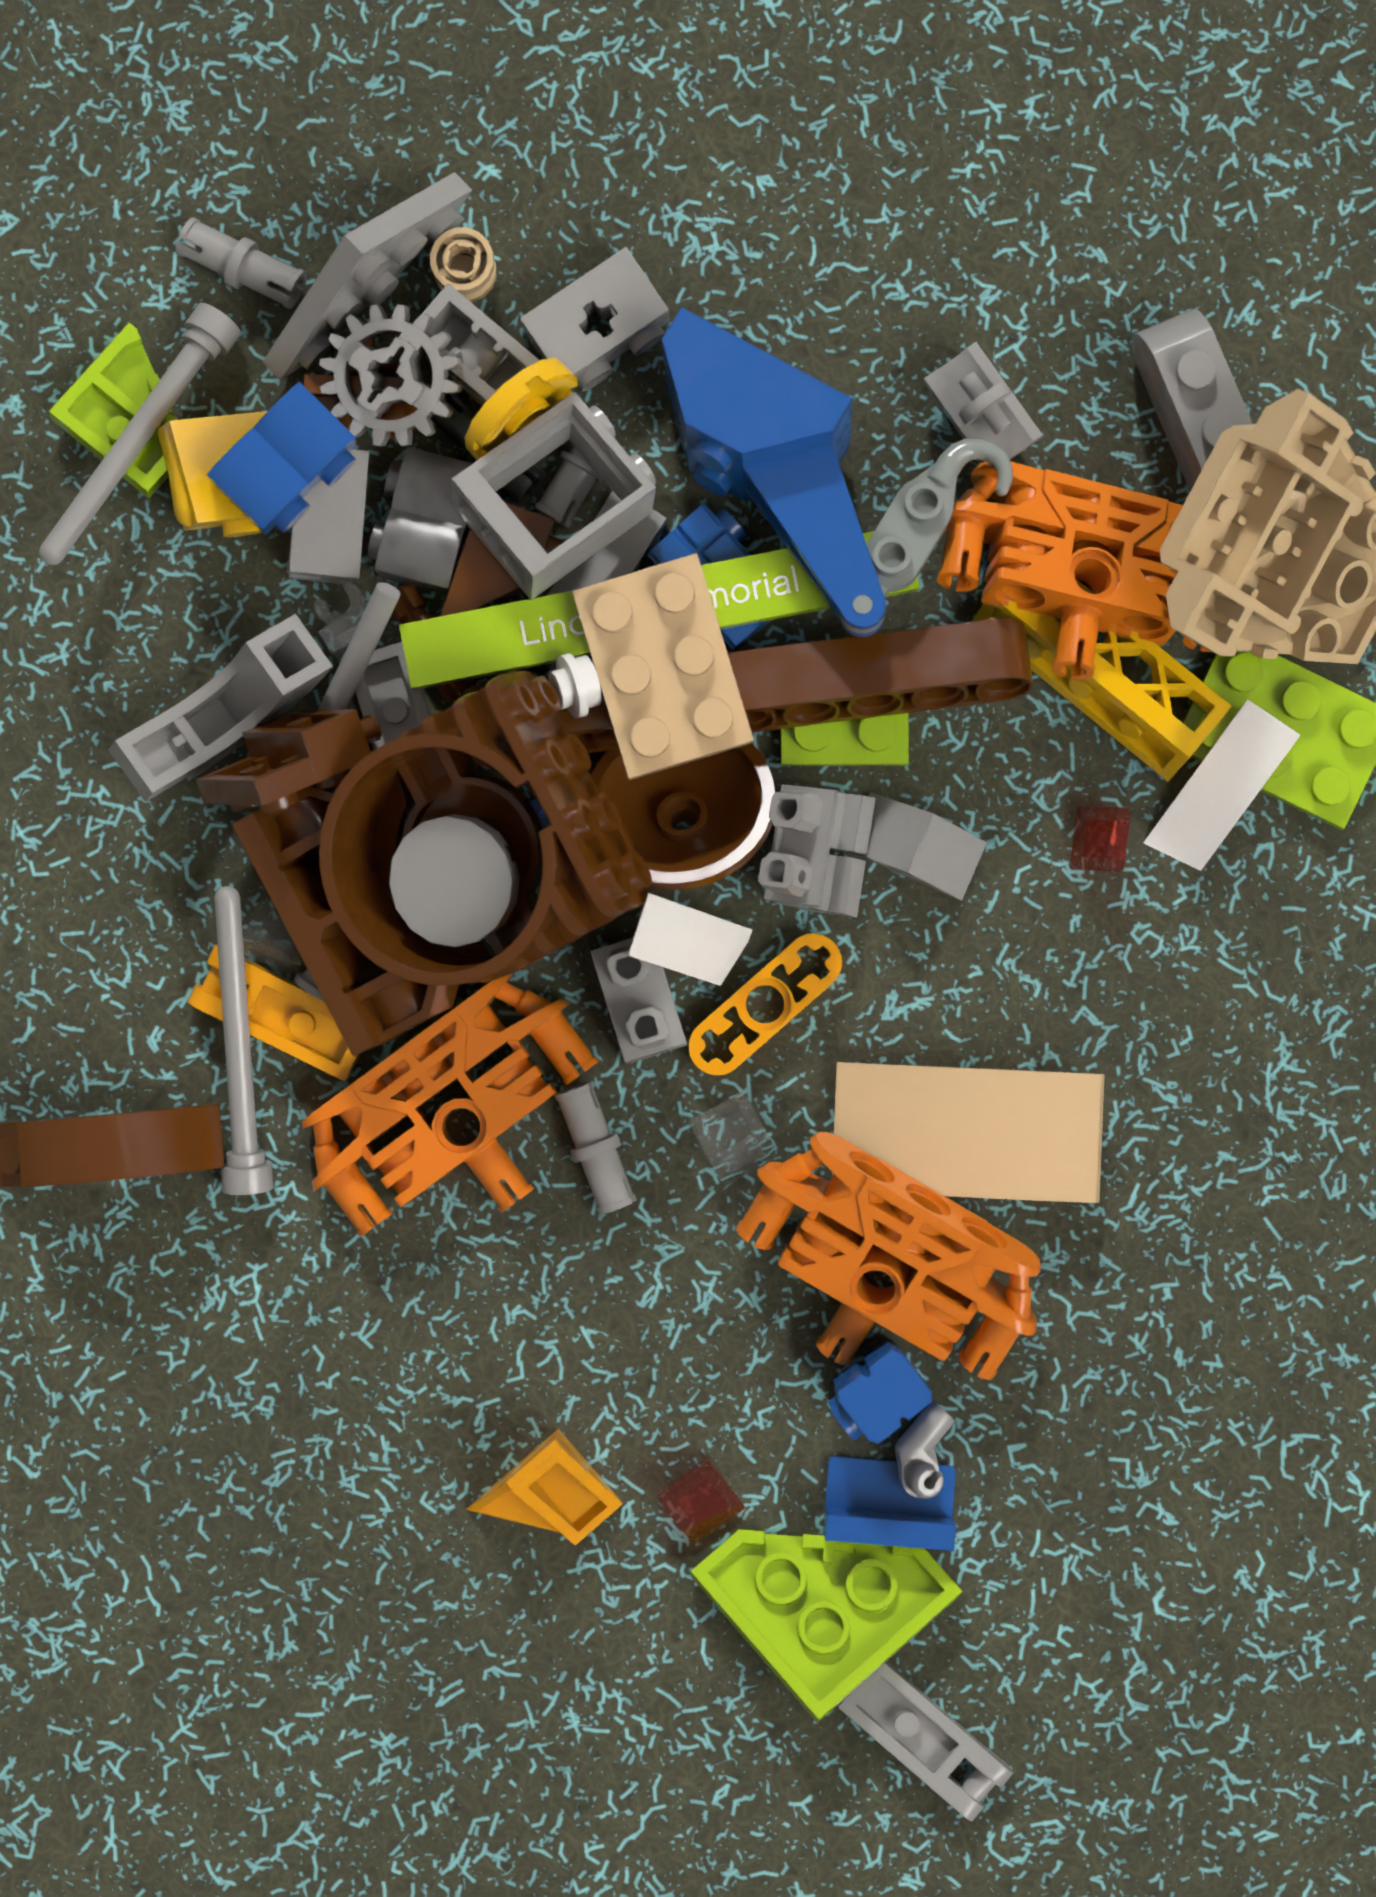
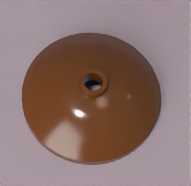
(719, 793)

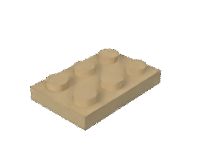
(663, 666)

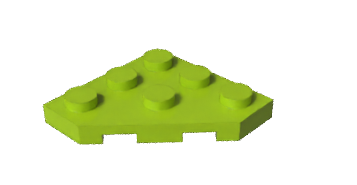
(823, 1608)

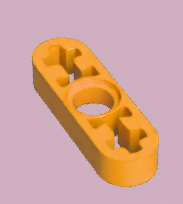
(790, 961)

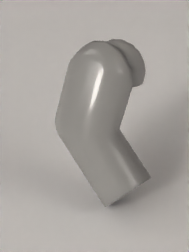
(917, 1454)

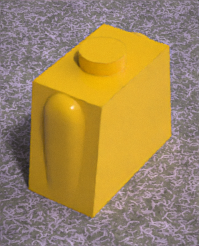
(190, 453)

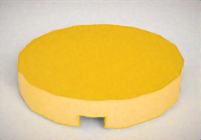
(518, 404)

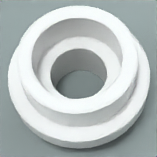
(576, 684)

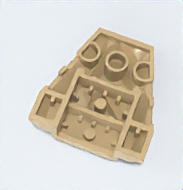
(1278, 540)

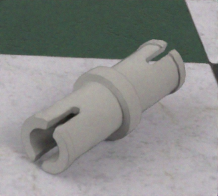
(241, 263)
(595, 1147)

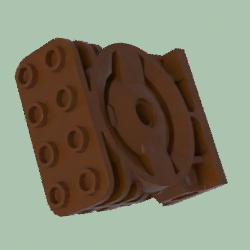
(335, 848)

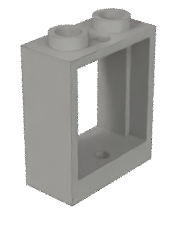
(503, 533)

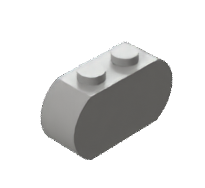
(1189, 387)

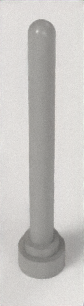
(207, 335)
(246, 1164)

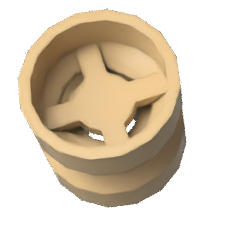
(469, 275)

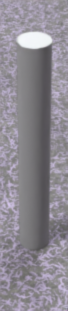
(361, 647)

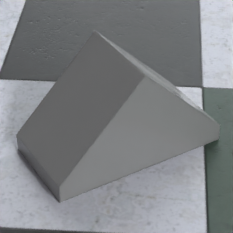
(922, 846)

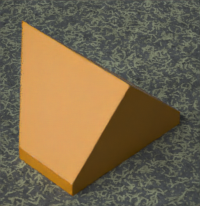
(552, 1492)

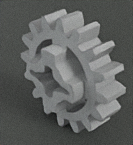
(367, 360)

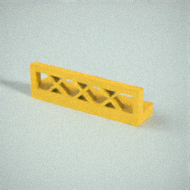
(1114, 700)

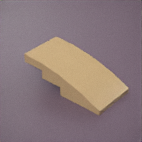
(978, 1128)

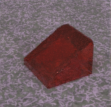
(1100, 839)
(700, 1500)

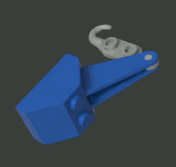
(780, 440)

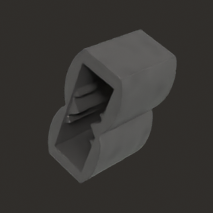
(423, 530)

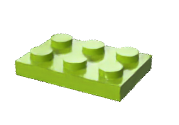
(1335, 726)

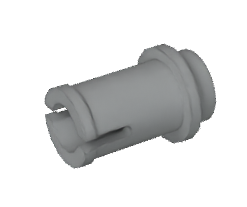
(568, 488)

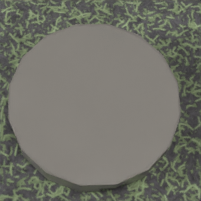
(454, 880)

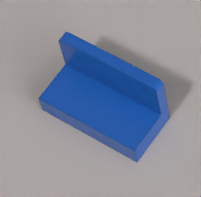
(873, 1508)

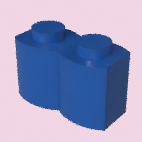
(284, 460)

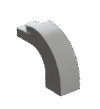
(201, 730)

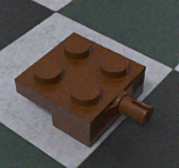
(290, 756)

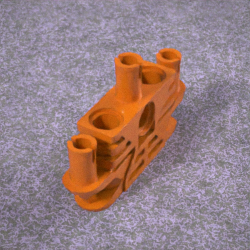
(1064, 531)
(423, 1070)
(887, 1223)

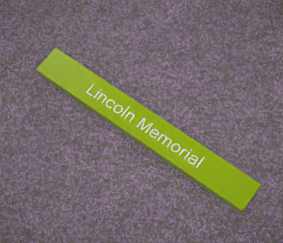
(548, 626)

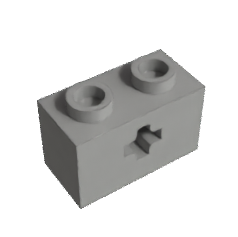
(610, 289)
(485, 349)

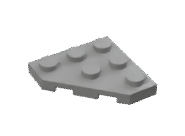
(365, 272)

